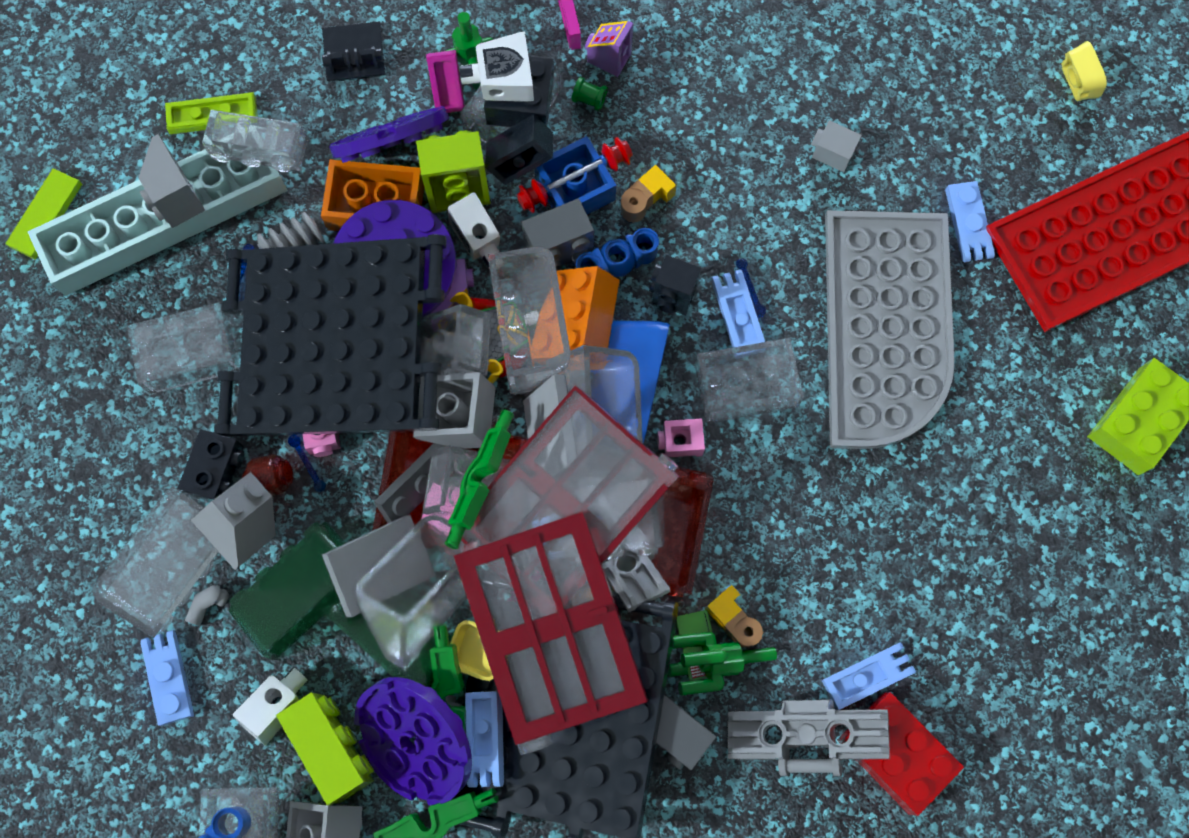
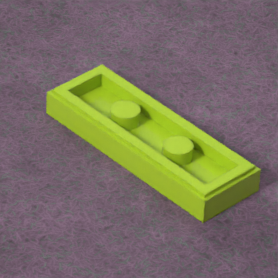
(194, 114)
(48, 204)

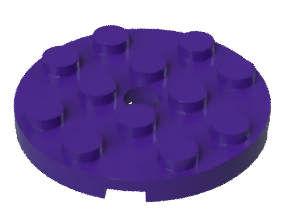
(390, 134)
(398, 221)
(405, 709)

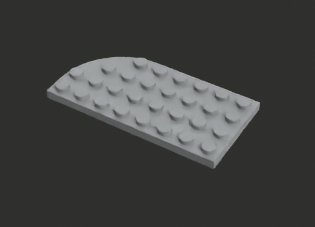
(887, 324)

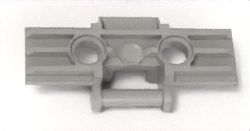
(635, 585)
(809, 725)

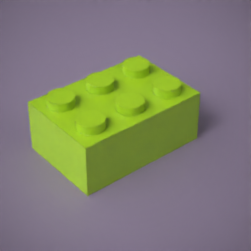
(452, 169)
(1144, 417)
(326, 747)

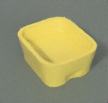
(1084, 72)
(471, 651)

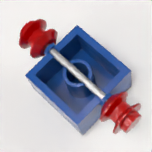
(576, 174)

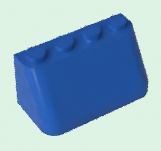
(647, 343)

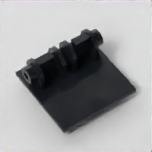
(353, 51)

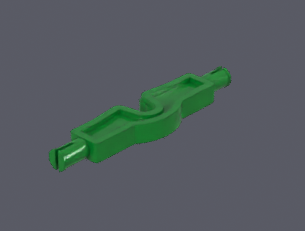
(472, 490)
(446, 669)
(442, 817)

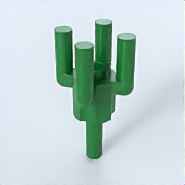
(465, 40)
(714, 660)

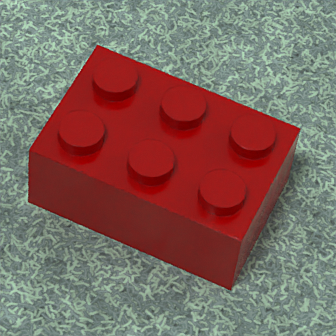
(917, 762)

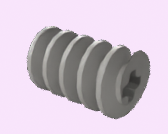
(298, 235)

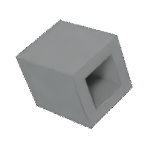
(835, 145)

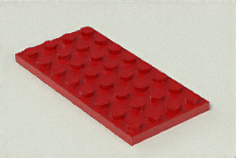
(1100, 235)

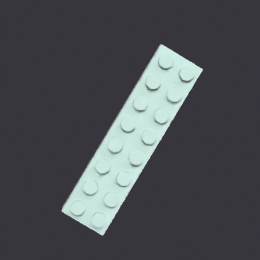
(124, 230)

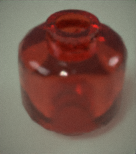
(271, 472)

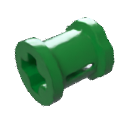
(589, 94)

